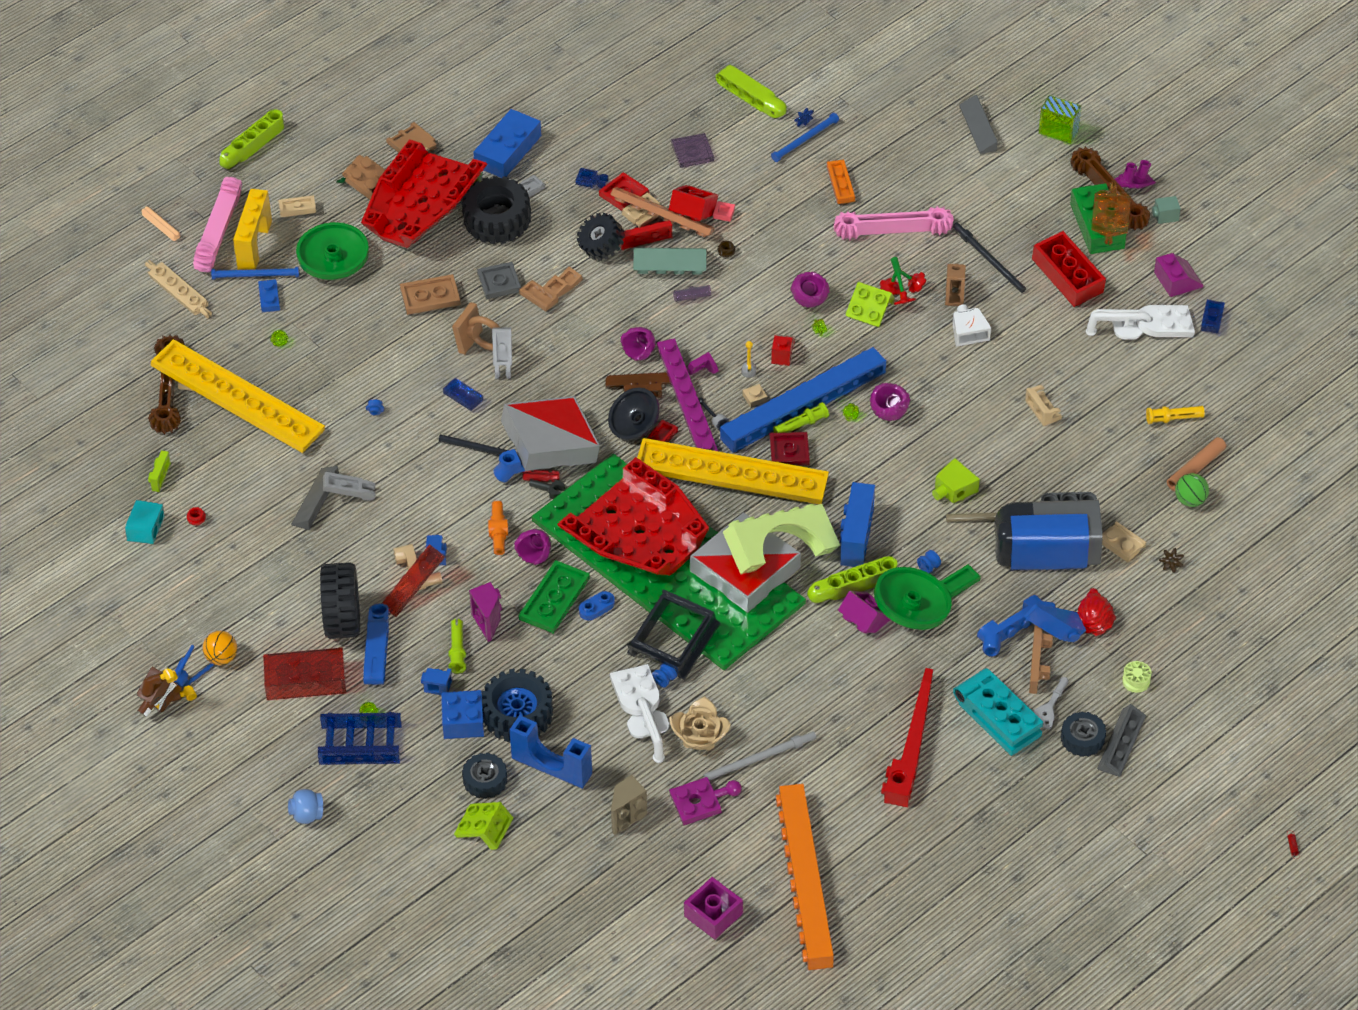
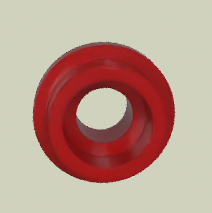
(196, 516)

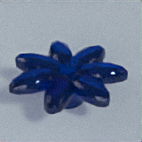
(804, 117)

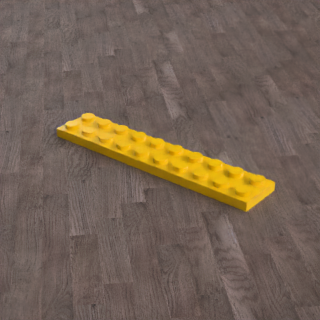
(238, 396)
(734, 471)

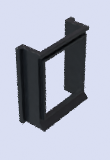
(695, 646)

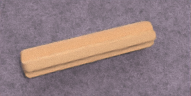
(160, 223)

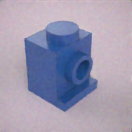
(437, 542)
(436, 681)

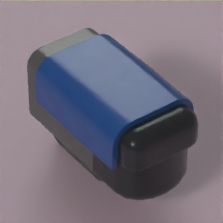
(1050, 533)

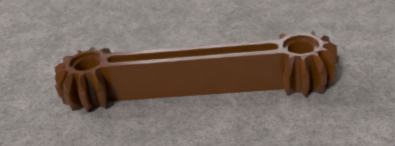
(1089, 163)
(165, 417)

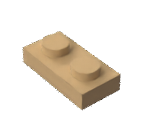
(297, 206)

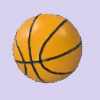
(219, 647)

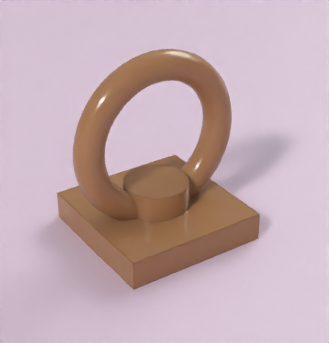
(469, 327)

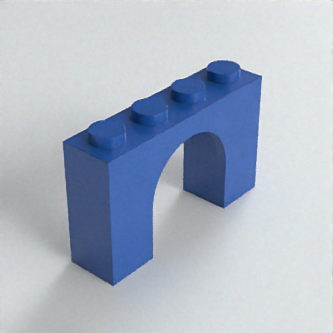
(526, 747)

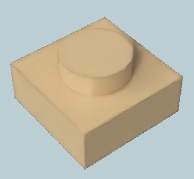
(754, 395)

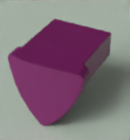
(704, 361)

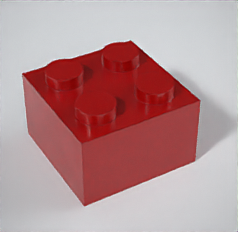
(693, 202)

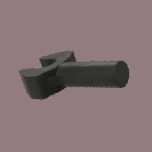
(551, 488)

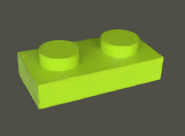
(160, 470)

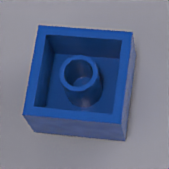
(462, 714)

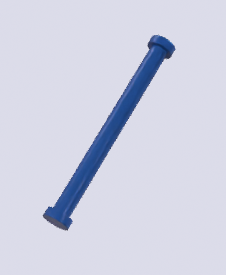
(776, 156)
(255, 273)

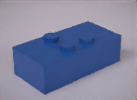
(508, 143)
(857, 524)

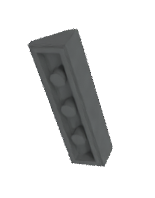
(979, 125)
(314, 501)
(1121, 740)

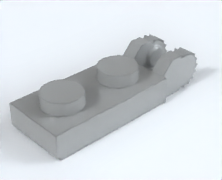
(502, 350)
(348, 486)

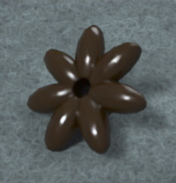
(1167, 560)

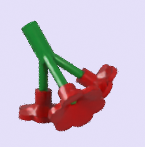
(896, 288)

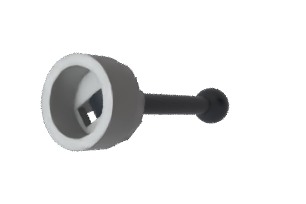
(716, 417)

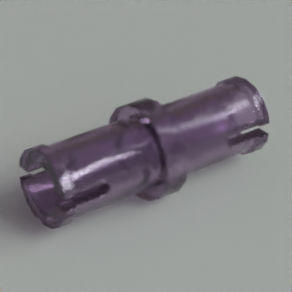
(692, 293)

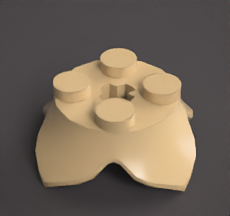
(700, 725)

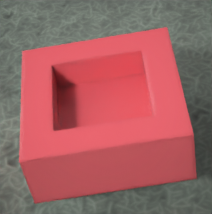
(724, 211)

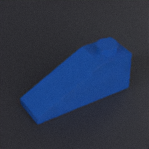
(1058, 622)

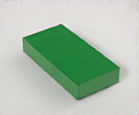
(961, 580)

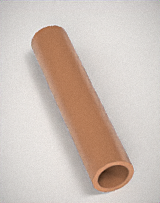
(1199, 461)

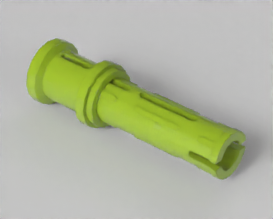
(808, 417)
(457, 652)

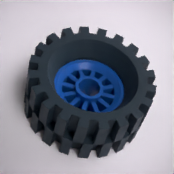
(515, 696)

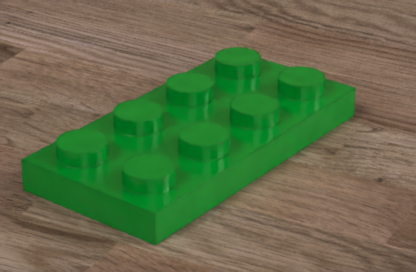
(554, 596)

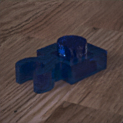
(589, 178)

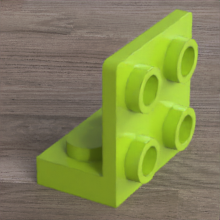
(869, 304)
(485, 821)

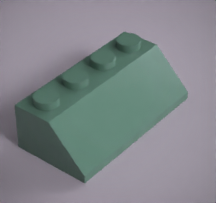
(670, 260)

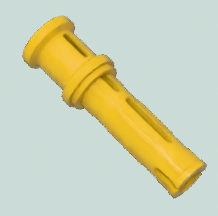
(1165, 414)

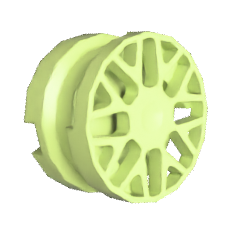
(1136, 677)

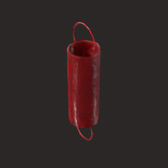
(1293, 844)

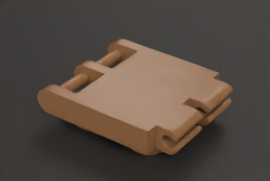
(417, 134)
(363, 175)

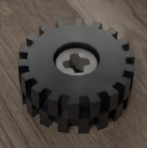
(602, 245)

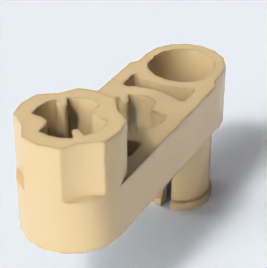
(407, 555)

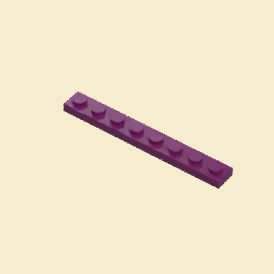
(686, 395)

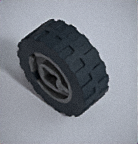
(1074, 736)
(477, 781)

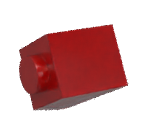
(782, 349)

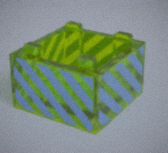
(1059, 119)

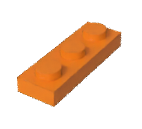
(840, 181)

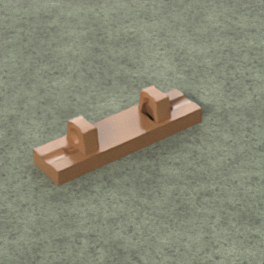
(1038, 671)

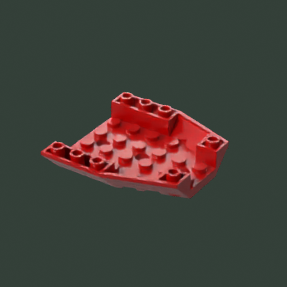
(407, 184)
(645, 503)

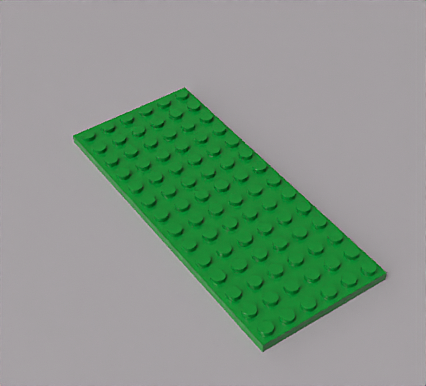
(738, 629)

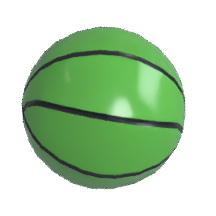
(1192, 490)

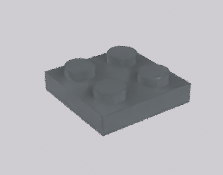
(499, 280)

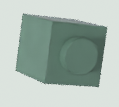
(1166, 210)

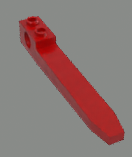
(905, 770)

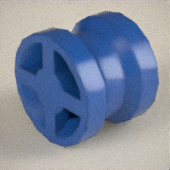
(929, 561)
(664, 675)

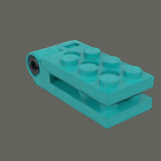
(998, 711)

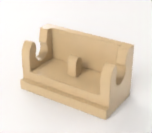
(1042, 406)

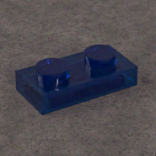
(1212, 316)
(463, 394)

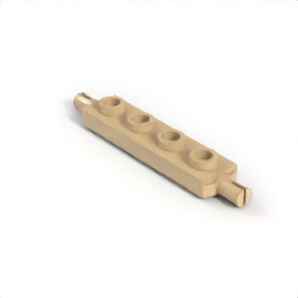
(178, 288)

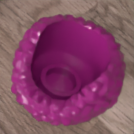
(810, 289)
(889, 401)

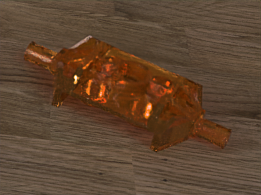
(1111, 221)

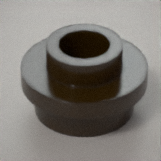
(726, 249)

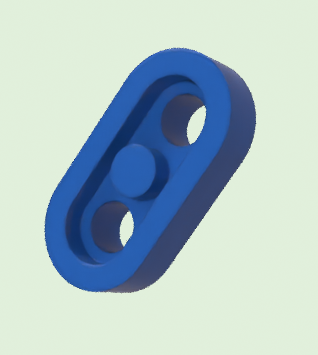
(597, 605)

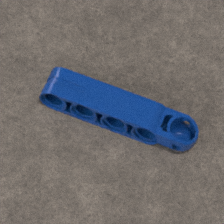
(376, 645)

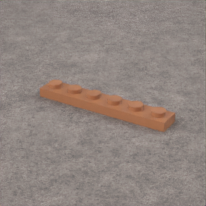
(656, 209)

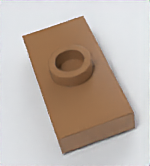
(539, 295)

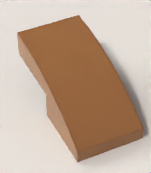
(563, 283)

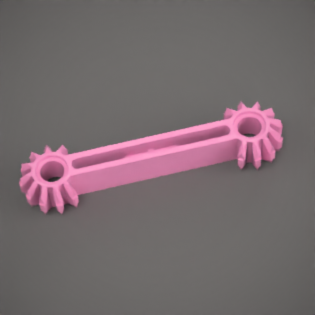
(935, 220)
(217, 224)

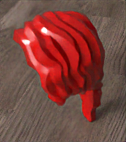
(1096, 613)

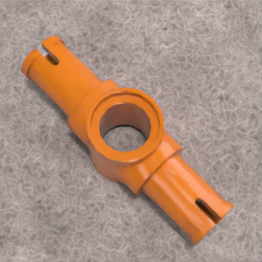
(498, 528)

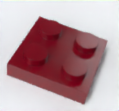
(790, 448)

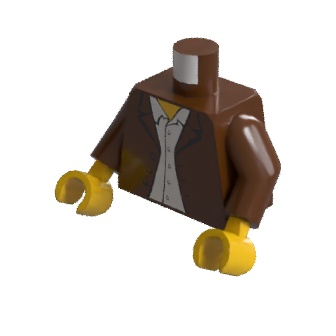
(160, 690)

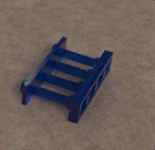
(359, 754)

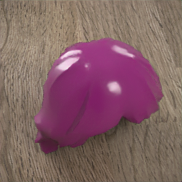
(638, 343)
(533, 546)

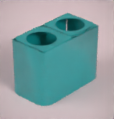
(144, 522)

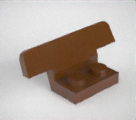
(649, 381)

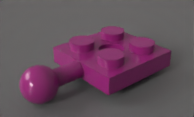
(702, 790)

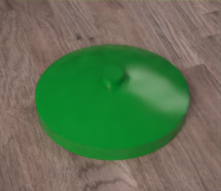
(332, 251)
(912, 598)

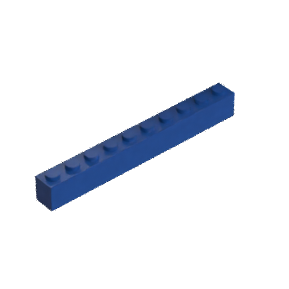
(822, 388)

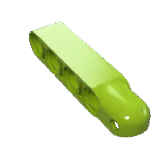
(751, 91)
(252, 139)
(853, 579)

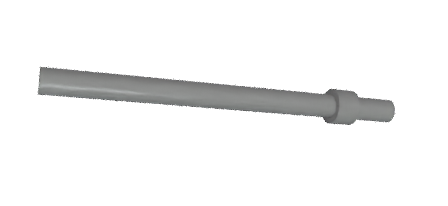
(795, 742)

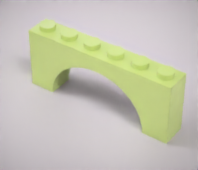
(807, 523)

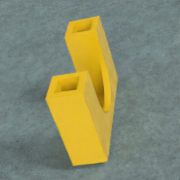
(254, 219)

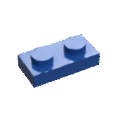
(269, 295)

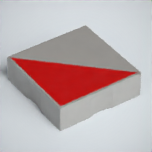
(550, 433)
(718, 568)

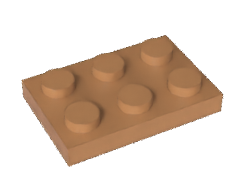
(430, 294)

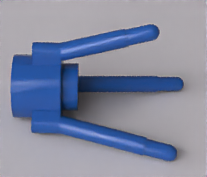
(183, 675)

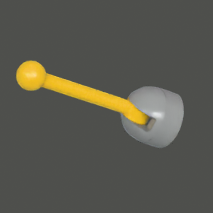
(748, 365)

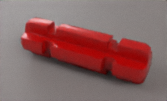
(541, 475)

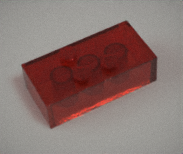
(304, 673)

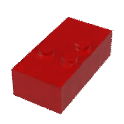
(1068, 268)

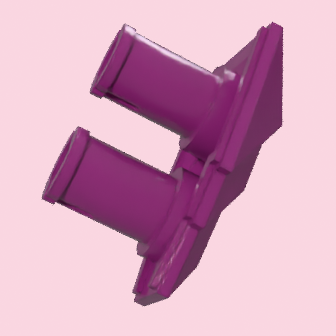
(1136, 178)

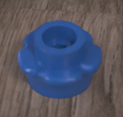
(375, 407)

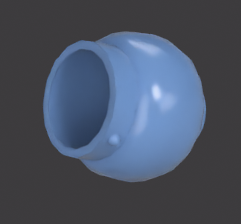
(306, 806)

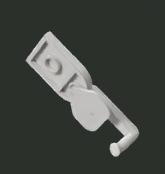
(1151, 320)
(640, 698)

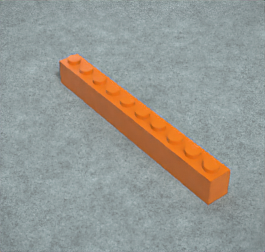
(806, 877)

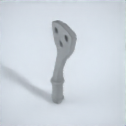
(1048, 708)

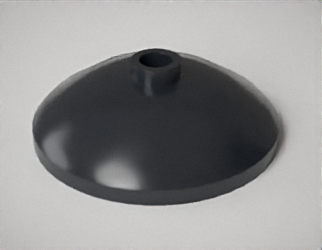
(628, 409)

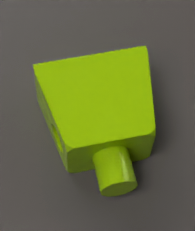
(955, 482)

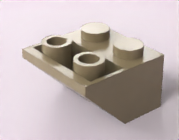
(628, 804)

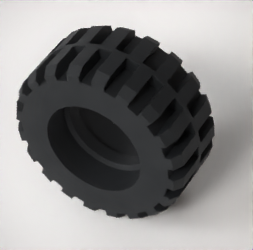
(496, 227)
(340, 600)

